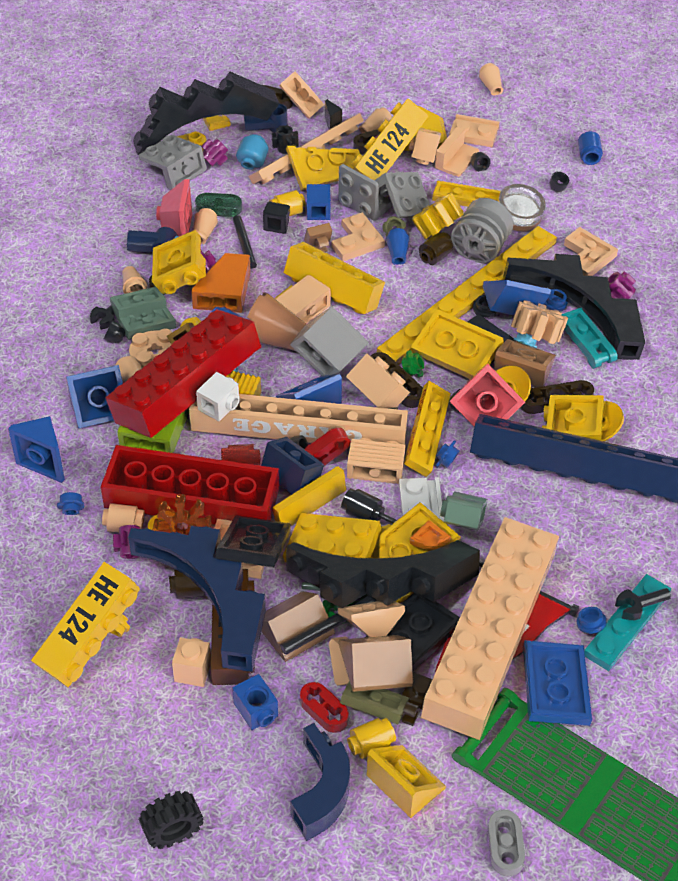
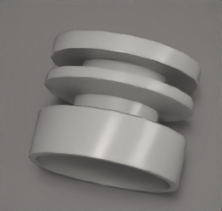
(482, 230)

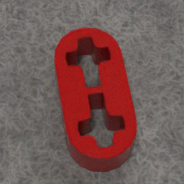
(329, 445)
(319, 712)

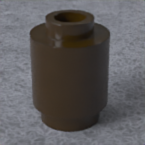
(436, 248)
(184, 586)

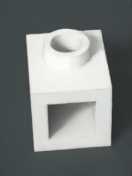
(218, 396)

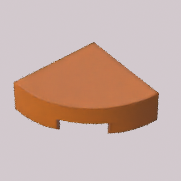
(430, 537)

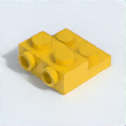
(178, 263)
(575, 415)

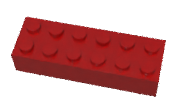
(171, 379)
(225, 487)

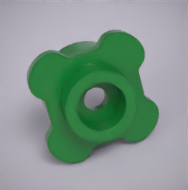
(413, 364)

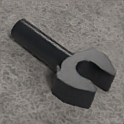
(107, 315)
(639, 602)

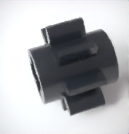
(284, 137)

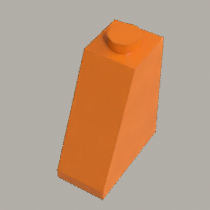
(224, 284)

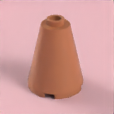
(274, 322)

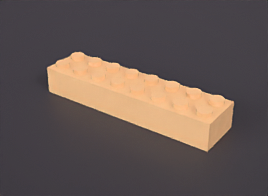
(490, 629)

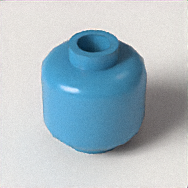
(252, 152)

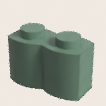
(464, 510)

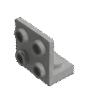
(176, 158)
(405, 192)
(361, 193)

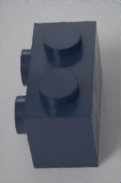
(295, 464)

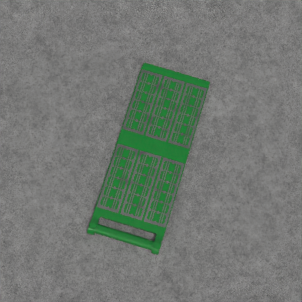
(580, 790)

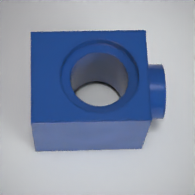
(255, 691)

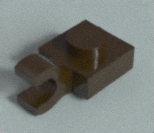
(416, 698)

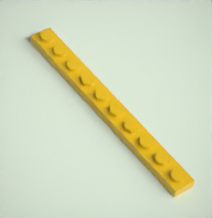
(463, 297)

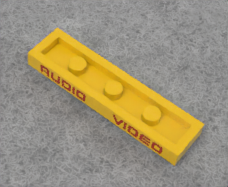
(427, 429)

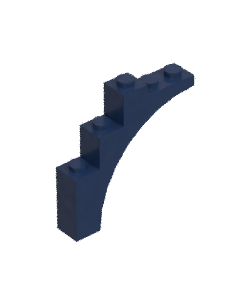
(221, 580)

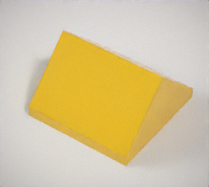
(403, 778)

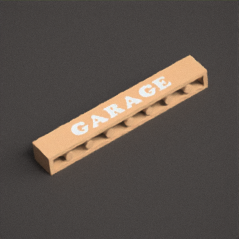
(291, 417)

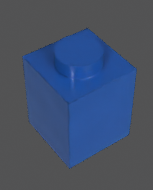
(318, 202)

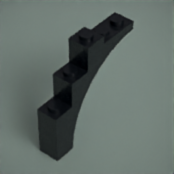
(201, 101)
(615, 317)
(384, 579)

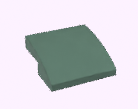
(142, 311)

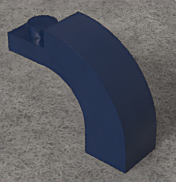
(324, 803)

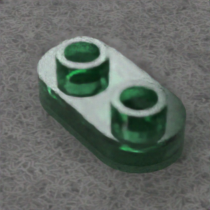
(222, 204)

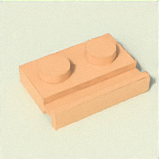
(477, 130)

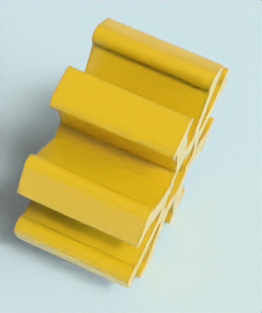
(437, 215)

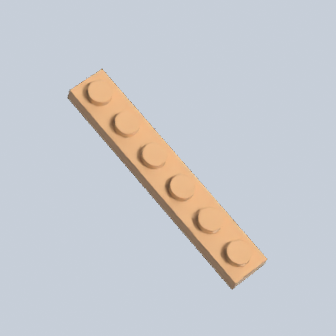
(331, 136)

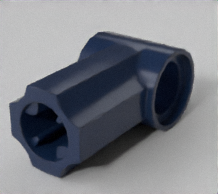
(277, 119)
(145, 241)

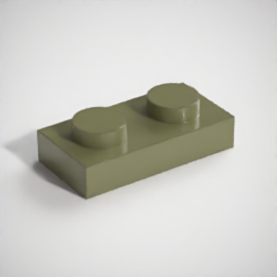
(378, 702)

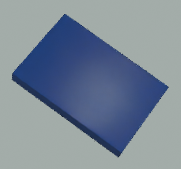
(556, 683)

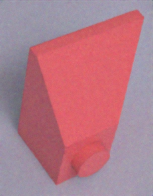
(176, 208)
(486, 395)

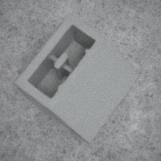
(329, 342)

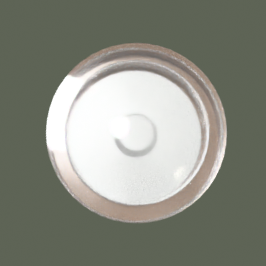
(524, 205)

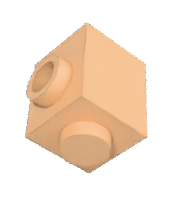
(425, 145)
(191, 661)

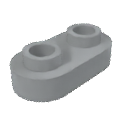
(506, 844)

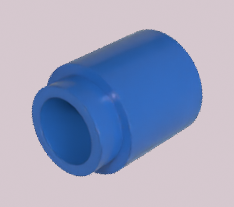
(590, 147)

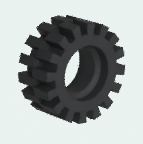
(171, 819)

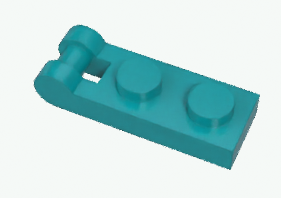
(589, 338)

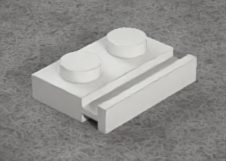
(420, 490)

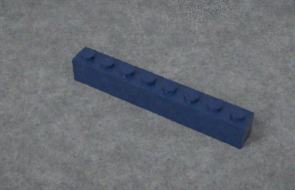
(576, 456)

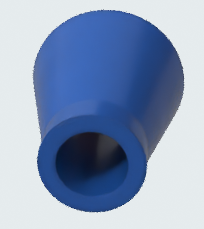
(397, 243)

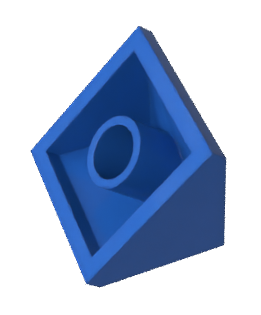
(505, 295)
(321, 389)
(88, 394)
(37, 447)

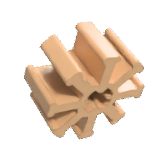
(539, 321)

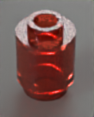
(242, 454)

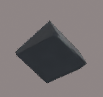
(333, 114)
(276, 217)

